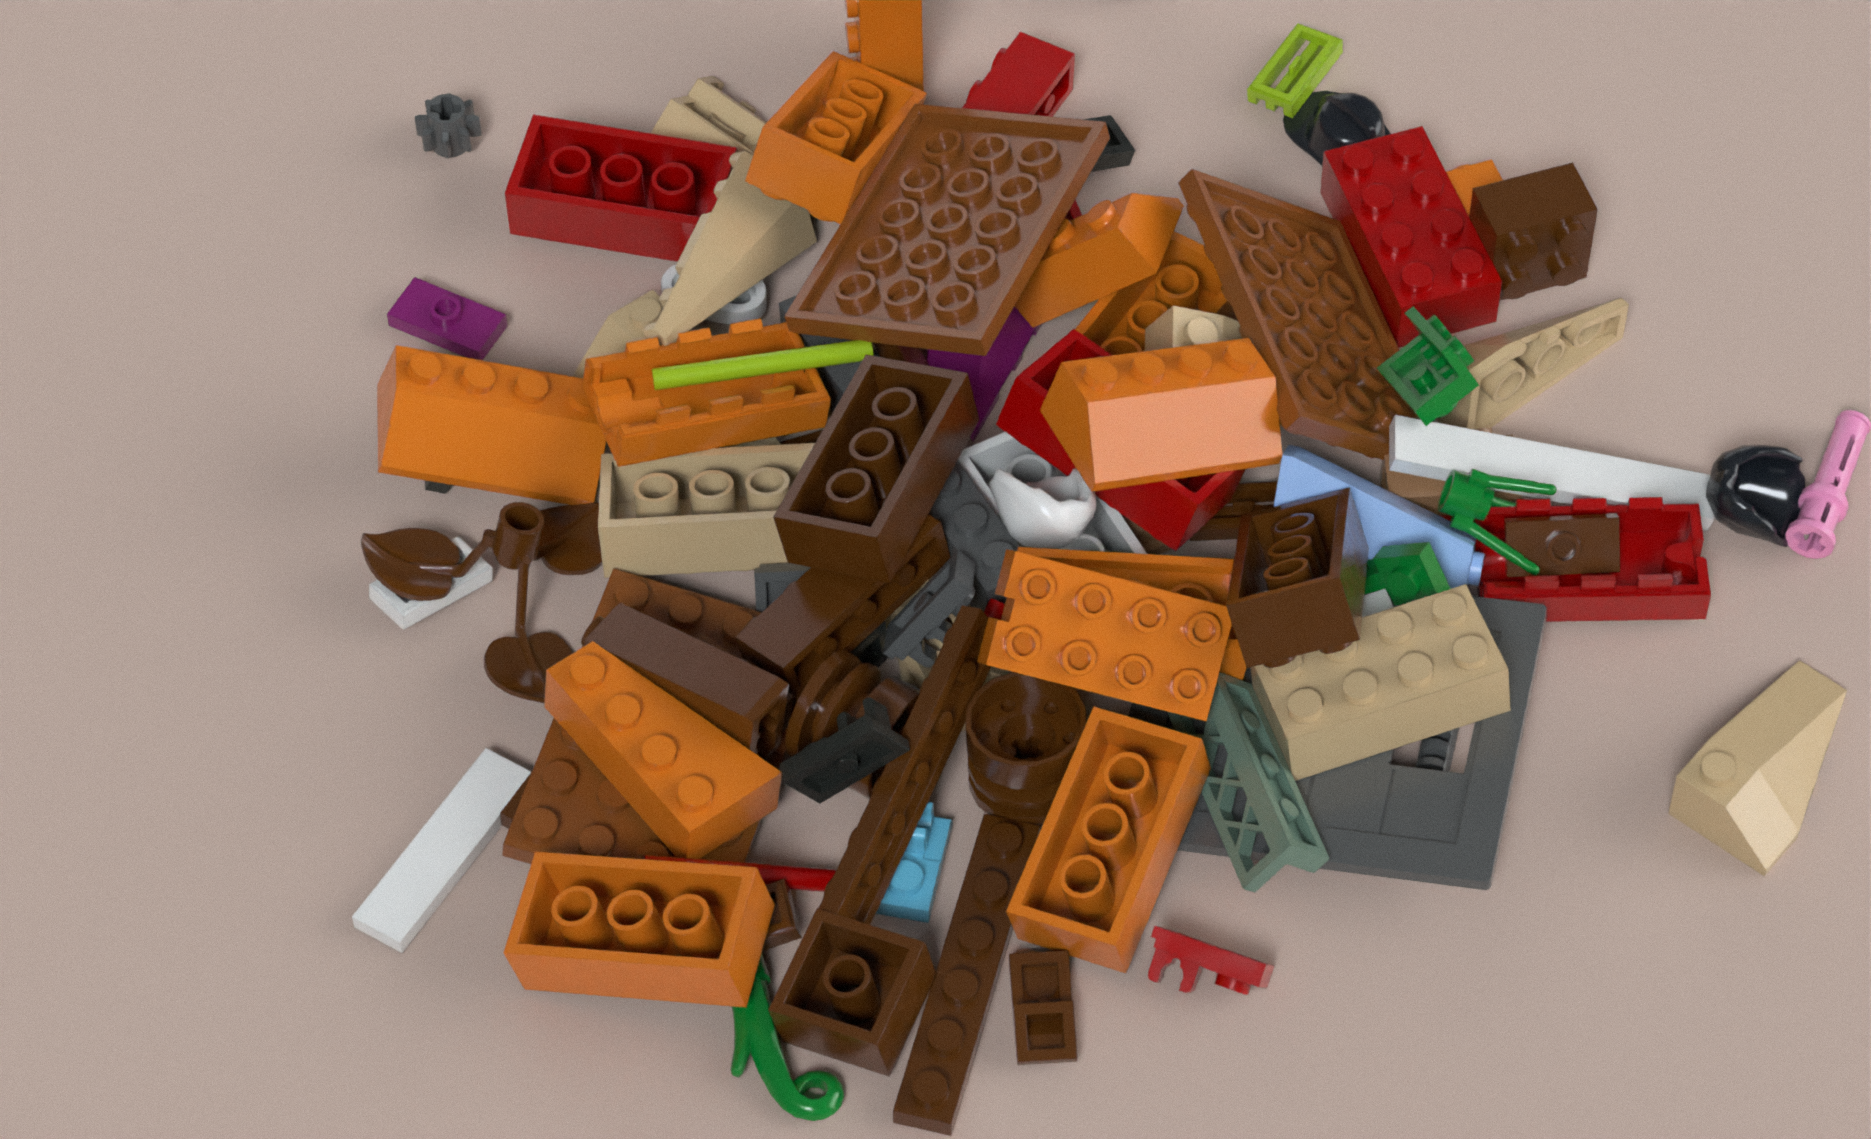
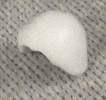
(1044, 511)

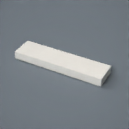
(440, 852)

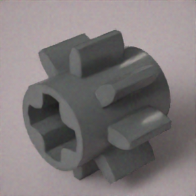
(448, 125)

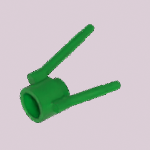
(1469, 497)

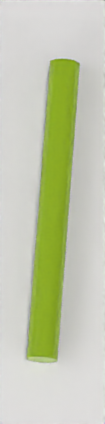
(760, 364)

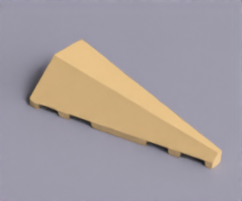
(711, 117)
(730, 251)

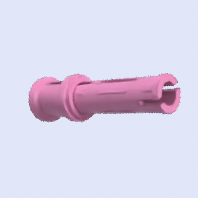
(1825, 501)

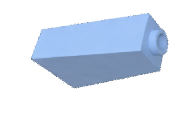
(1383, 515)

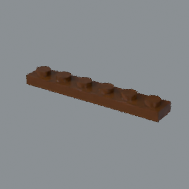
(910, 779)
(964, 978)

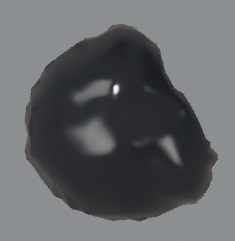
(1756, 491)

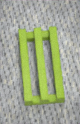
(1298, 81)

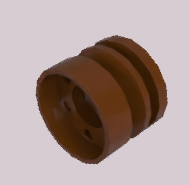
(840, 687)
(1021, 744)

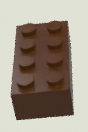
(877, 468)
(1298, 579)

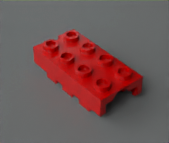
(1658, 564)

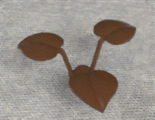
(423, 561)

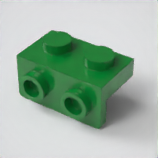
(1430, 369)

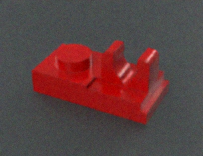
(1233, 969)

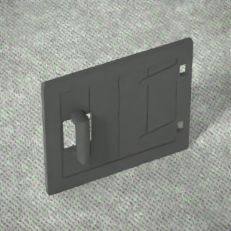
(1404, 818)

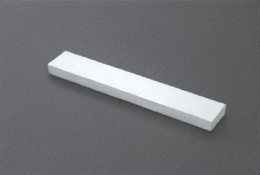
(1440, 448)

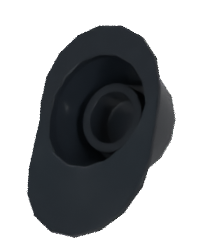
(1334, 121)

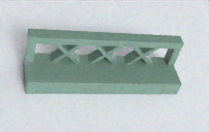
(1262, 772)

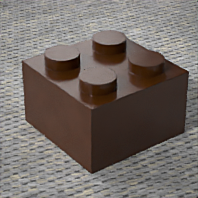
(1536, 229)
(852, 992)

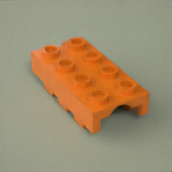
(700, 417)
(1107, 635)

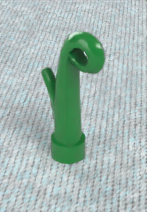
(758, 1035)

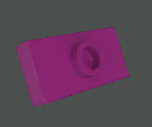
(447, 319)

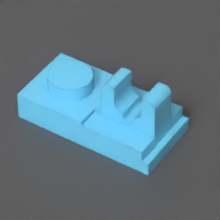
(919, 871)

